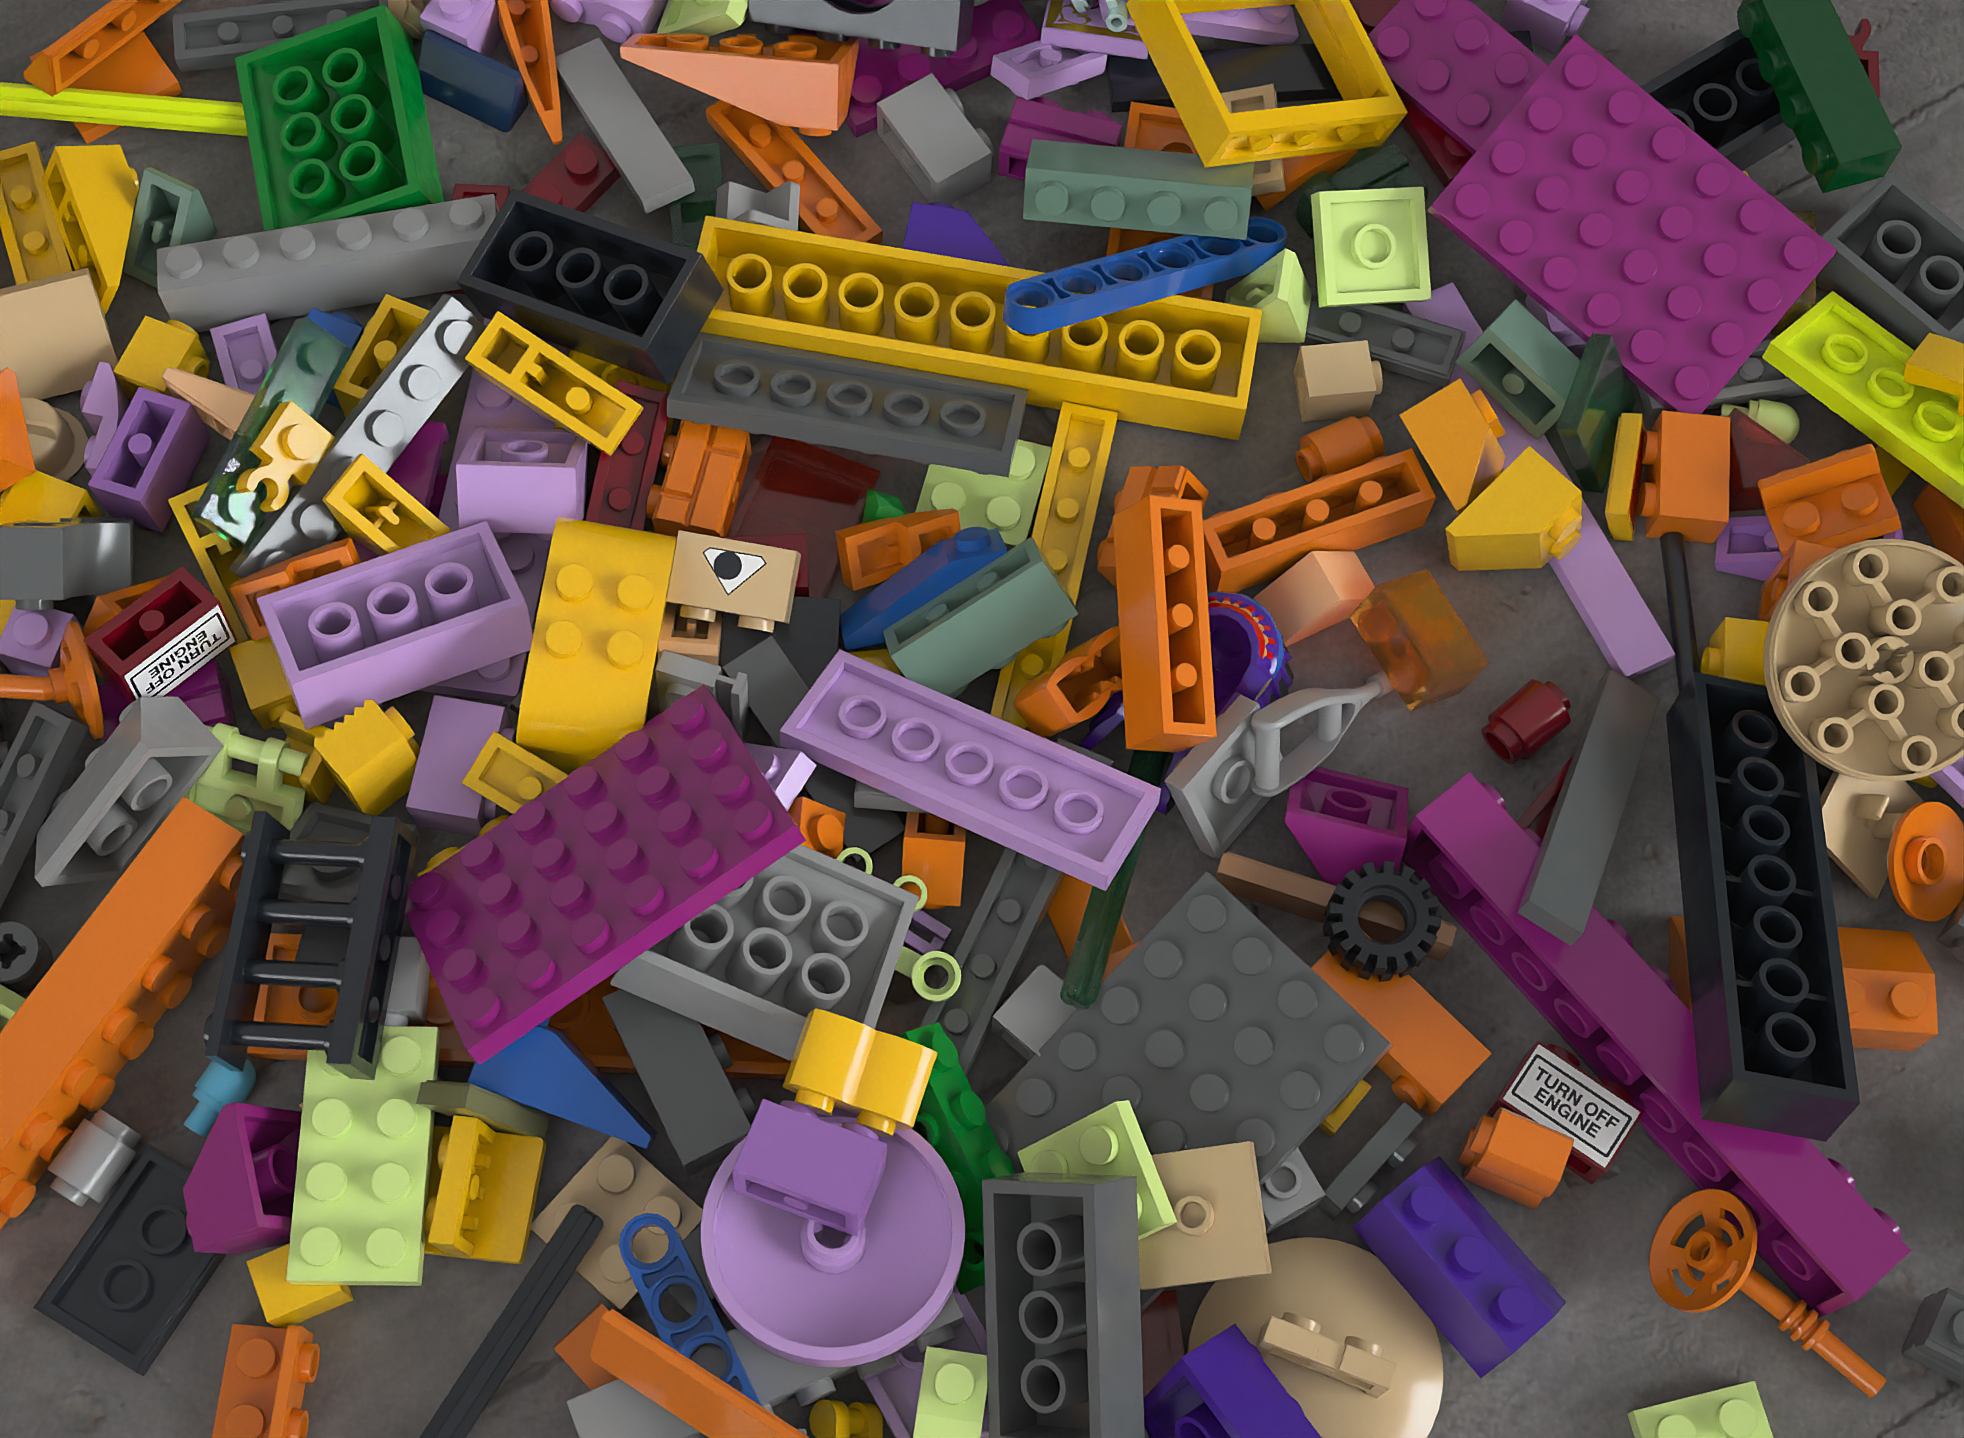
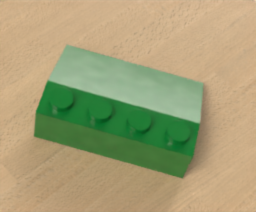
(338, 123)

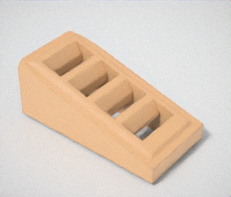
(215, 403)

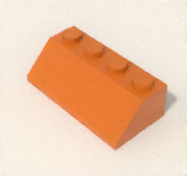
(1884, 979)

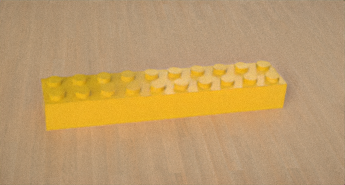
(1154, 364)

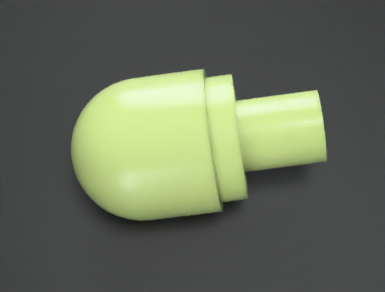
(1772, 415)

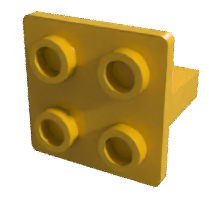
(482, 1192)

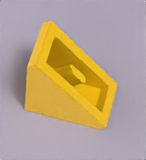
(379, 510)

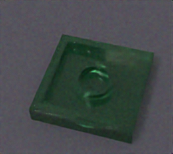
(1593, 410)

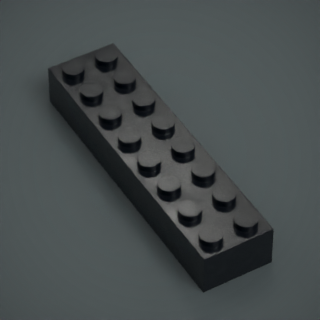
(1758, 916)

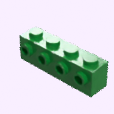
(957, 1129)

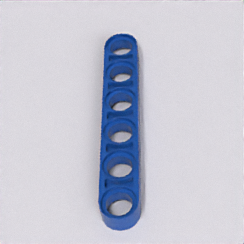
(1147, 274)
(678, 1269)

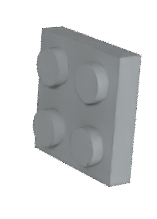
(1215, 781)

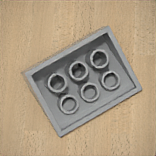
(779, 948)

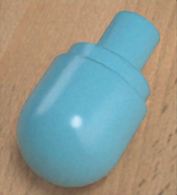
(216, 1089)

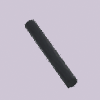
(1679, 606)

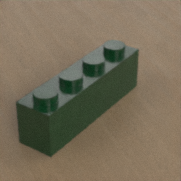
(1821, 90)

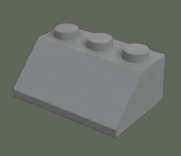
(124, 792)

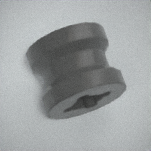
(28, 963)

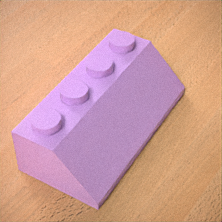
(397, 623)

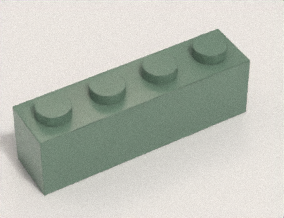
(1136, 190)

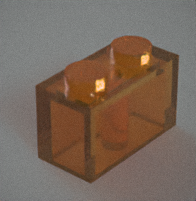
(1418, 639)

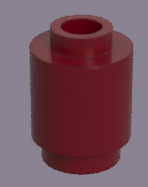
(1527, 721)

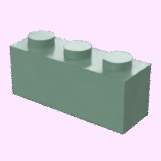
(981, 621)

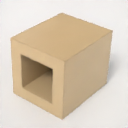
(1336, 380)

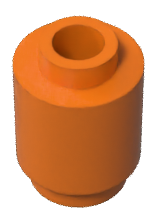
(1339, 447)

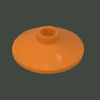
(1927, 861)

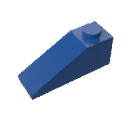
(919, 583)
(558, 1078)

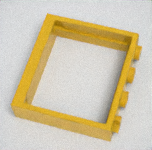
(1225, 138)

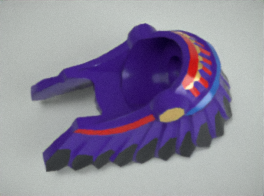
(1245, 661)

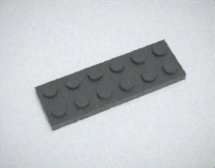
(849, 404)

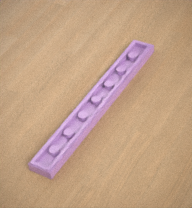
(1591, 569)

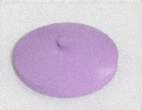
(832, 1294)

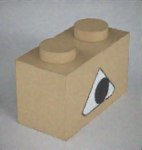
(733, 579)

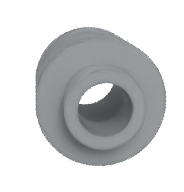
(93, 1158)

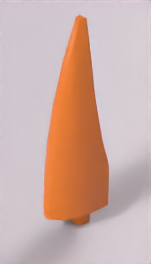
(531, 47)

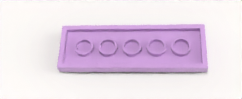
(971, 769)

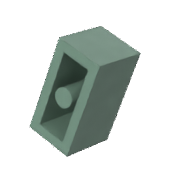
(1522, 368)

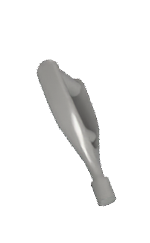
(1335, 714)

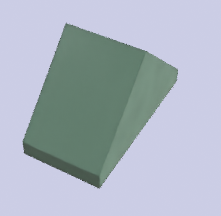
(164, 216)

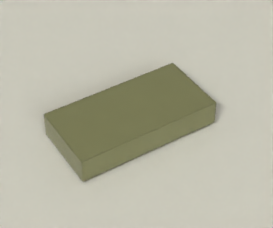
(472, 1101)

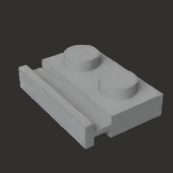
(681, 675)

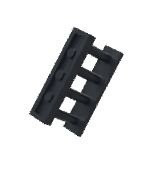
(360, 978)

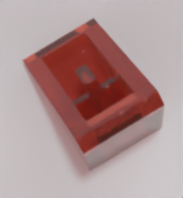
(1755, 456)

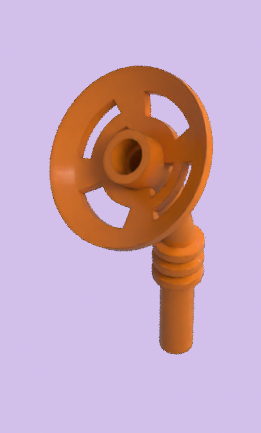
(69, 683)
(1734, 1263)

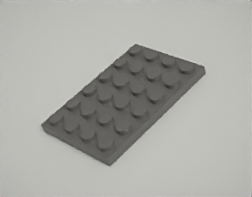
(1207, 1039)

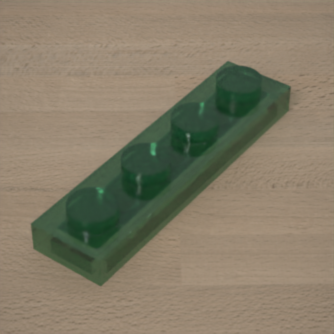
(301, 374)

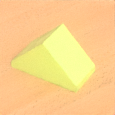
(1281, 293)

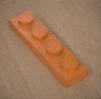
(779, 156)

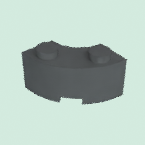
(65, 560)

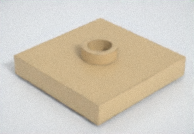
(1217, 1217)

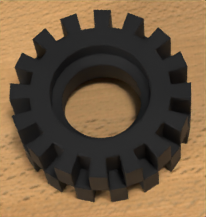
(1401, 891)

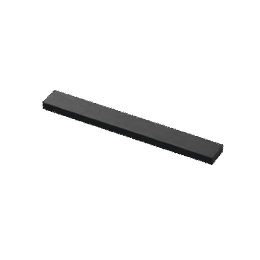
(1292, 69)

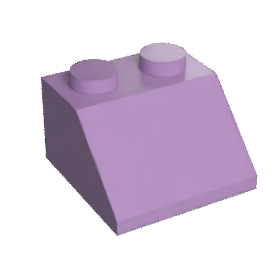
(522, 479)

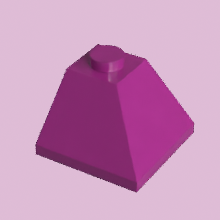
(1347, 821)
(244, 1181)

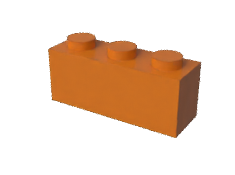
(1430, 1047)

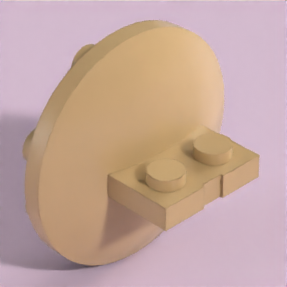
(1872, 660)
(1335, 1338)

